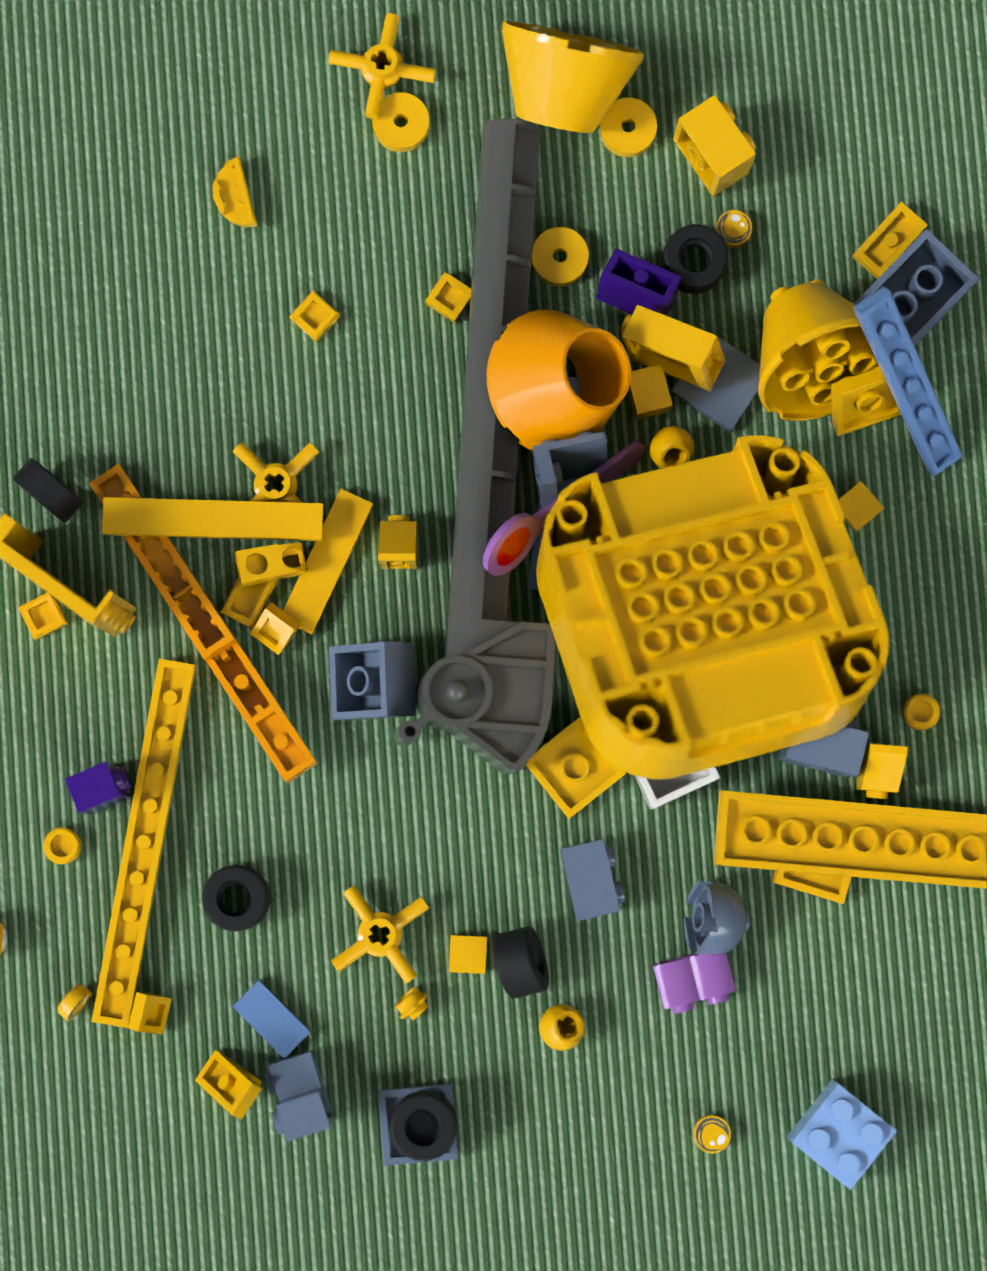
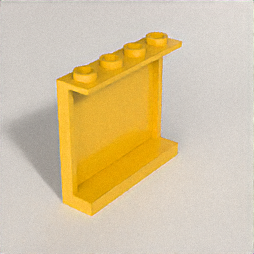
(18, 548)

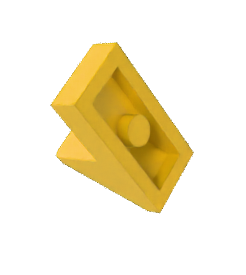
(229, 1084)

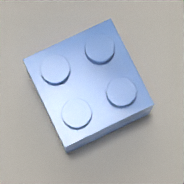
(841, 1134)

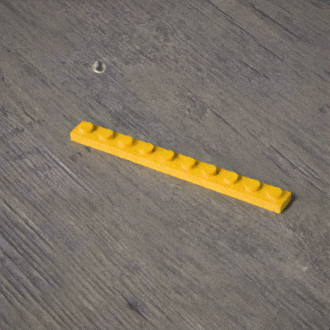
(144, 843)

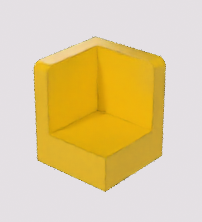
(649, 392)

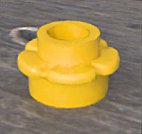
(412, 1003)

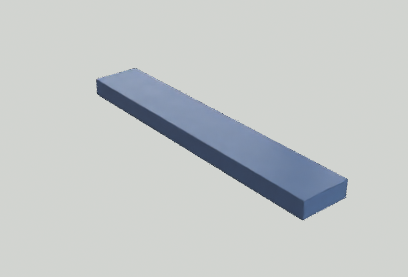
(907, 380)

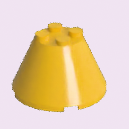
(807, 346)

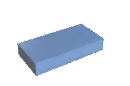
(271, 1018)

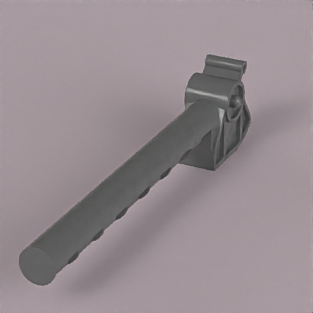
(495, 672)

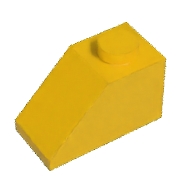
(398, 543)
(881, 770)

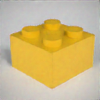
(715, 145)

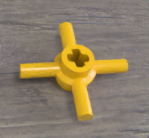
(390, 74)
(275, 471)
(382, 919)

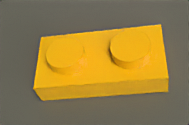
(889, 240)

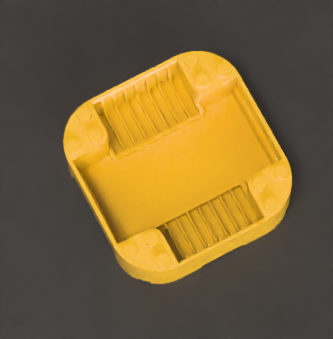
(710, 609)

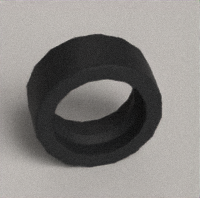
(48, 490)

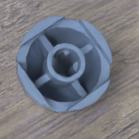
(716, 920)

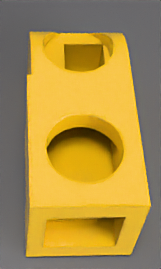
(269, 563)

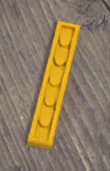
(212, 519)

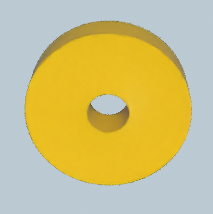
(401, 138)
(628, 143)
(560, 240)

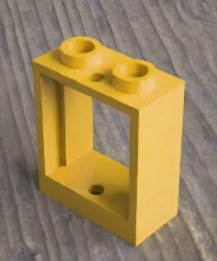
(678, 347)

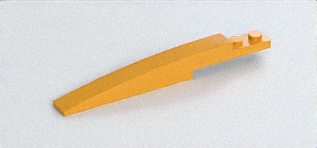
(213, 639)

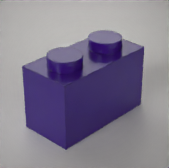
(635, 282)
(99, 787)

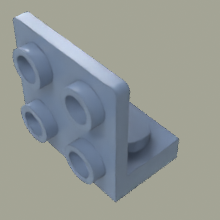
(565, 460)

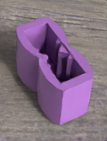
(693, 979)

